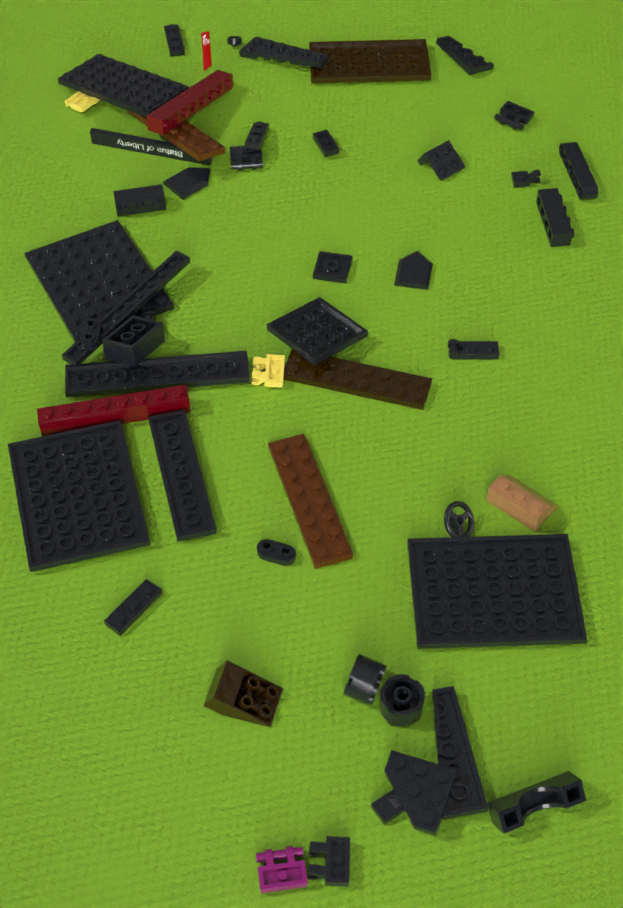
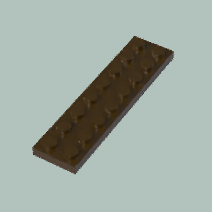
(359, 380)

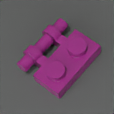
(284, 875)

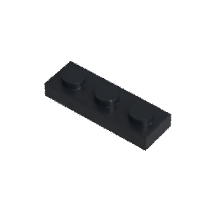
(174, 40)
(257, 135)
(133, 607)

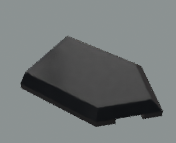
(188, 181)
(414, 271)

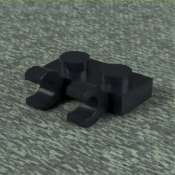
(336, 861)

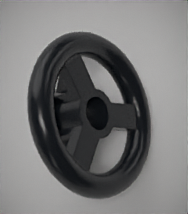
(455, 522)

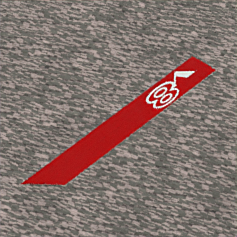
(206, 50)

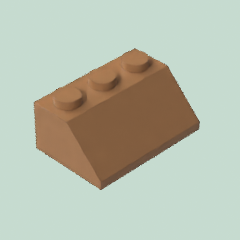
(520, 501)

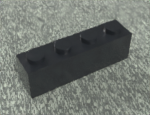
(554, 217)

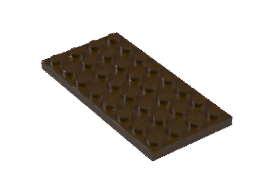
(372, 61)

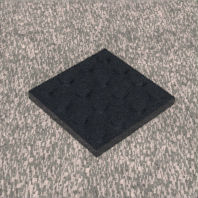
(317, 330)

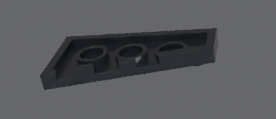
(463, 56)

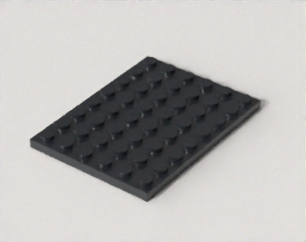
(92, 275)
(77, 496)
(494, 591)

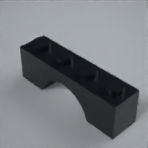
(559, 791)

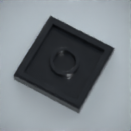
(332, 267)

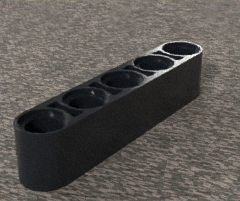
(578, 170)

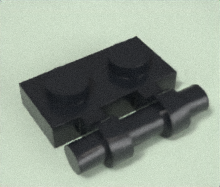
(517, 113)
(240, 154)

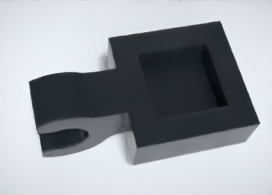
(523, 179)

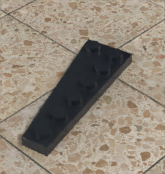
(282, 52)
(456, 753)

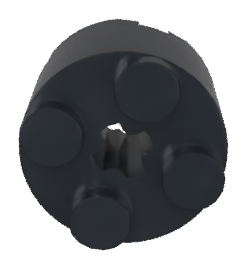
(364, 679)
(402, 700)

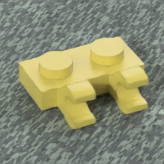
(274, 370)

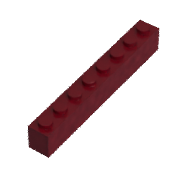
(189, 102)
(125, 407)

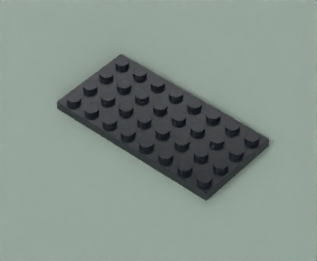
(122, 84)

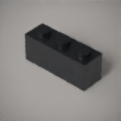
(139, 200)

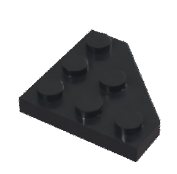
(421, 789)

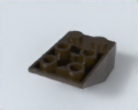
(243, 695)

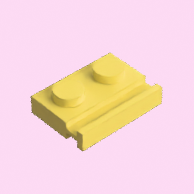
(81, 101)

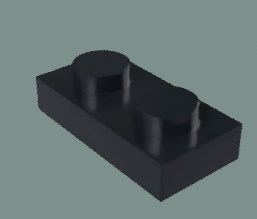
(325, 143)

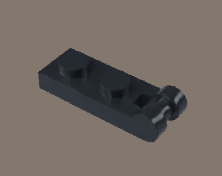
(473, 349)

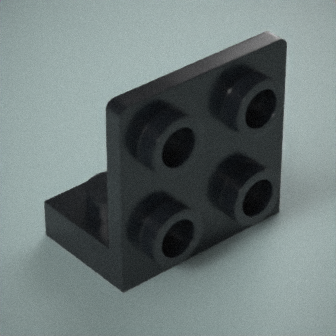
(443, 160)

